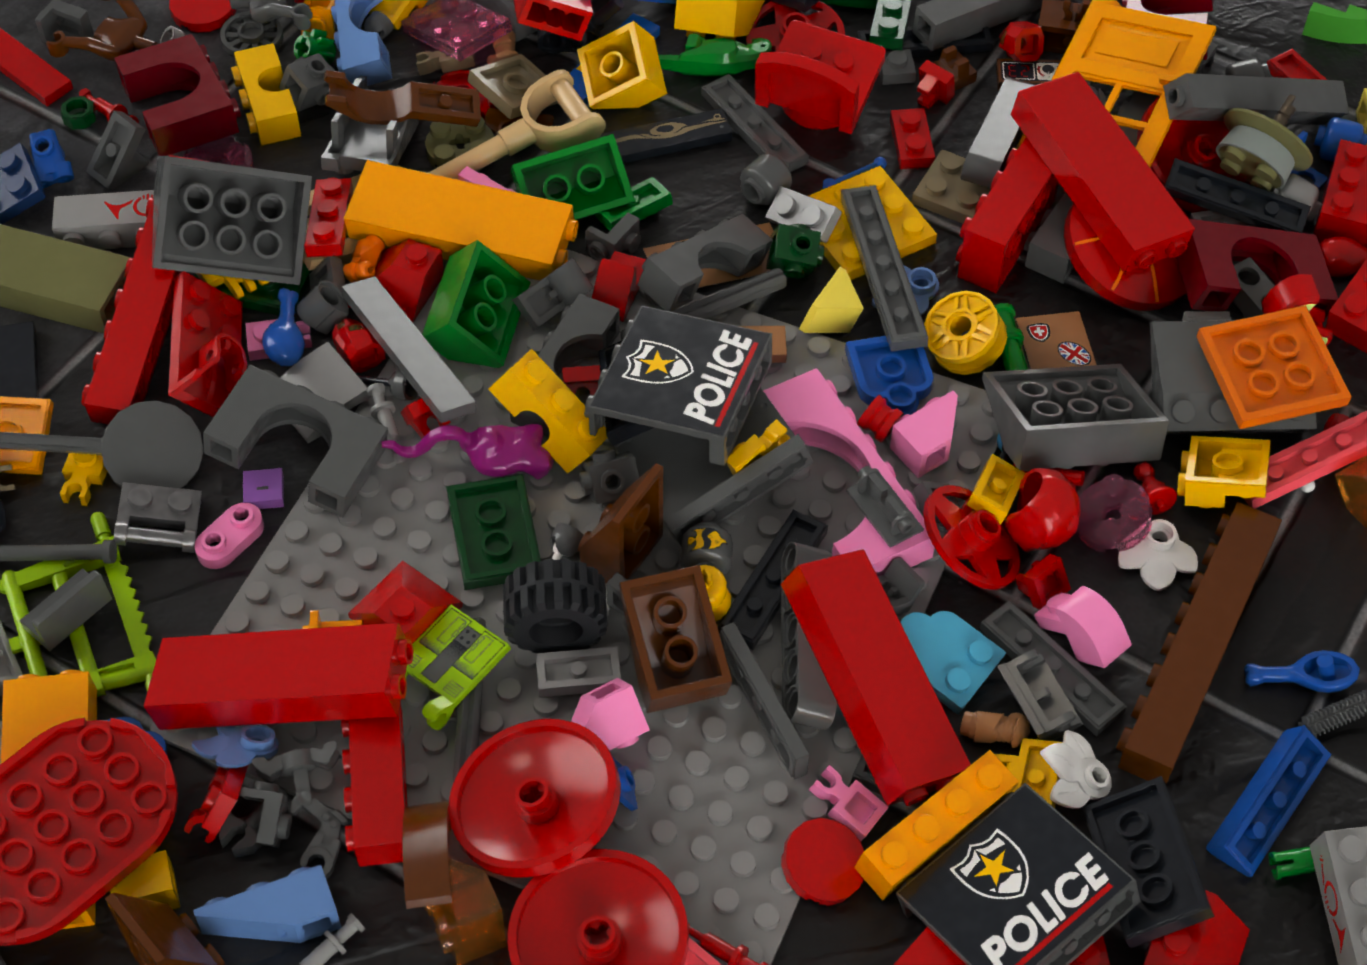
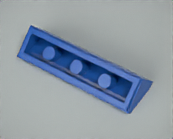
(1269, 800)

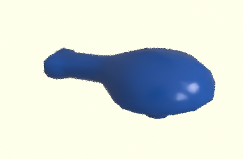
(283, 338)
(1318, 671)

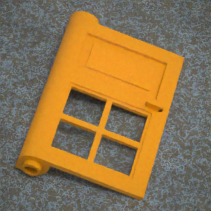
(1136, 54)

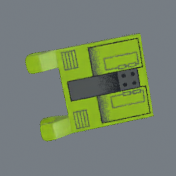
(452, 661)

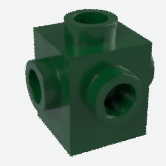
(795, 250)

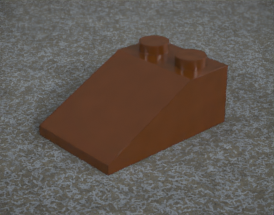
(627, 528)
(674, 639)
(158, 934)

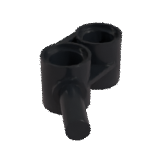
(553, 43)

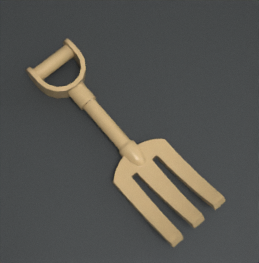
(514, 138)

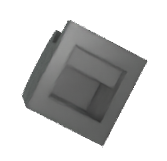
(1254, 288)

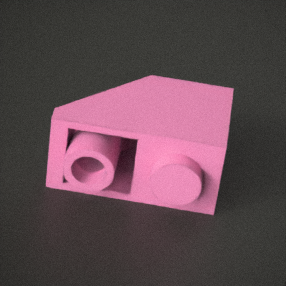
(926, 435)
(612, 714)

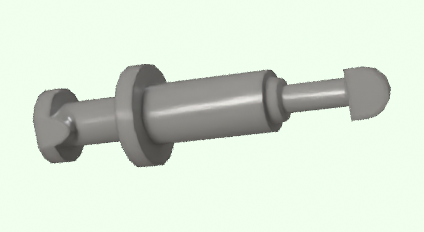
(383, 412)
(333, 943)

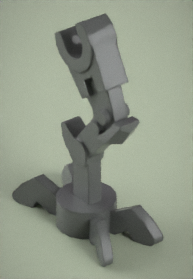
(298, 764)

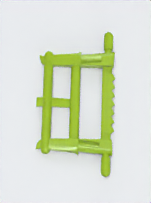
(58, 572)

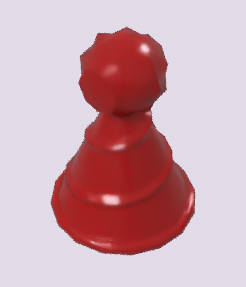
(1160, 495)

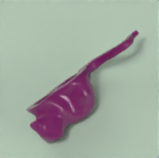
(491, 449)

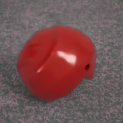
(1046, 511)

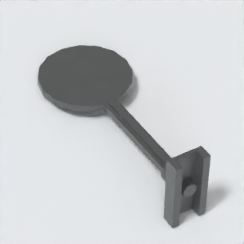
(140, 445)

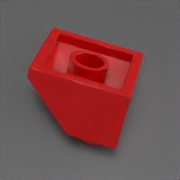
(410, 274)
(404, 599)

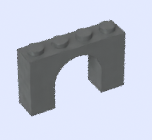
(267, 401)

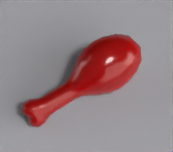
(1343, 255)

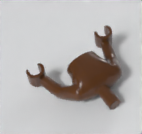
(111, 38)

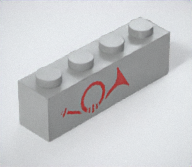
(101, 219)
(1342, 879)

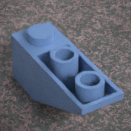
(281, 910)

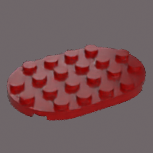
(77, 820)

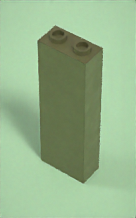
(59, 279)

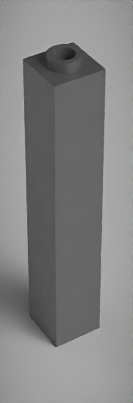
(951, 20)
(1211, 96)

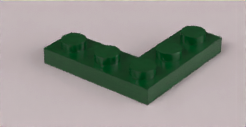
(889, 19)

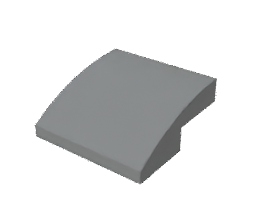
(328, 377)

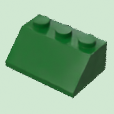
(582, 175)
(474, 307)

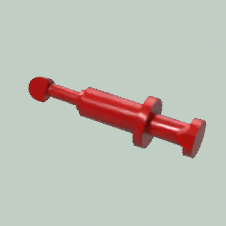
(104, 106)
(723, 949)

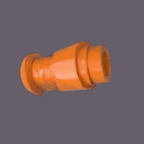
(364, 258)

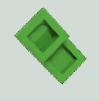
(1337, 26)

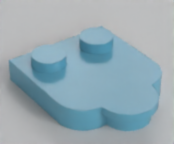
(952, 655)

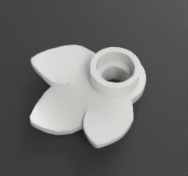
(1157, 559)
(1079, 772)

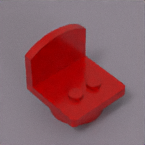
(818, 76)

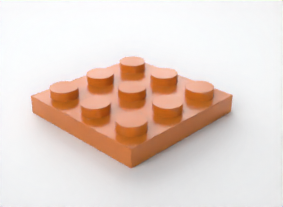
(1273, 367)

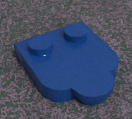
(898, 375)

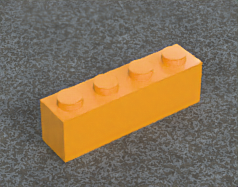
(935, 824)

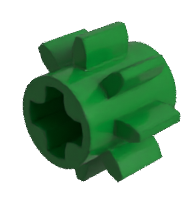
(313, 43)

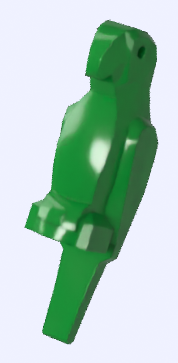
(715, 56)

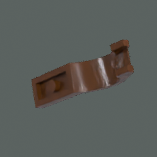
(411, 101)

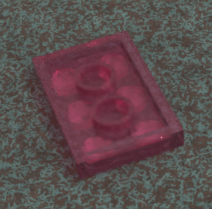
(456, 27)

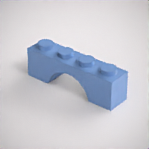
(360, 51)

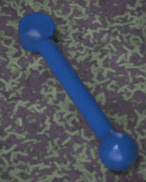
(879, 161)

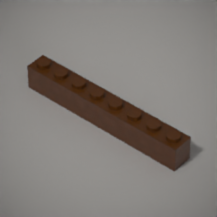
(1199, 645)

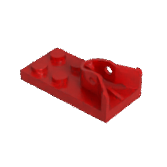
(204, 344)

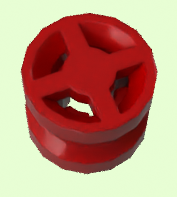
(879, 418)

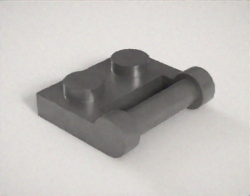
(158, 508)

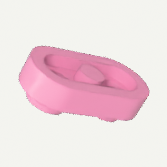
(232, 534)

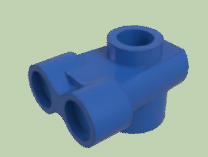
(50, 163)

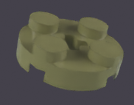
(443, 138)

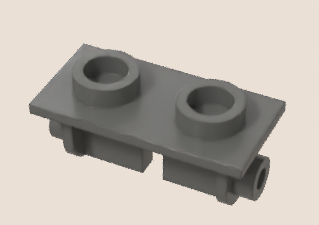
(883, 507)

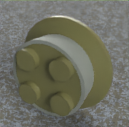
(1262, 147)

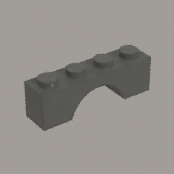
(676, 273)
(581, 333)

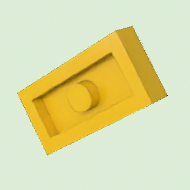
(996, 488)

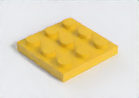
(906, 223)

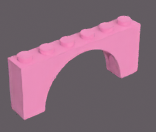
(822, 421)

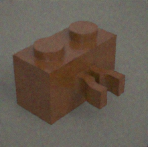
(1059, 23)

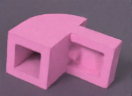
(1089, 624)

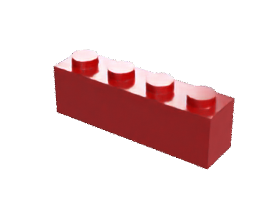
(376, 788)

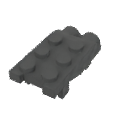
(357, 141)

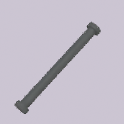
(106, 551)

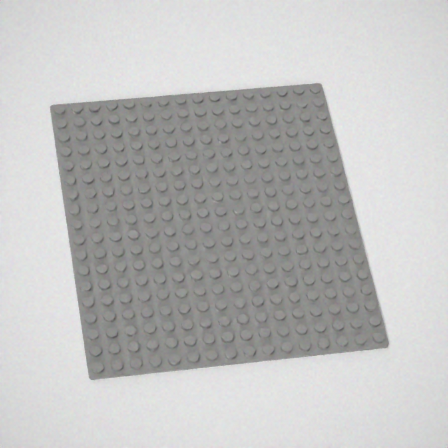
(706, 771)

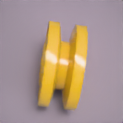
(976, 348)

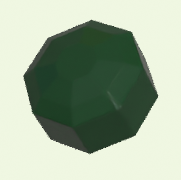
(78, 113)

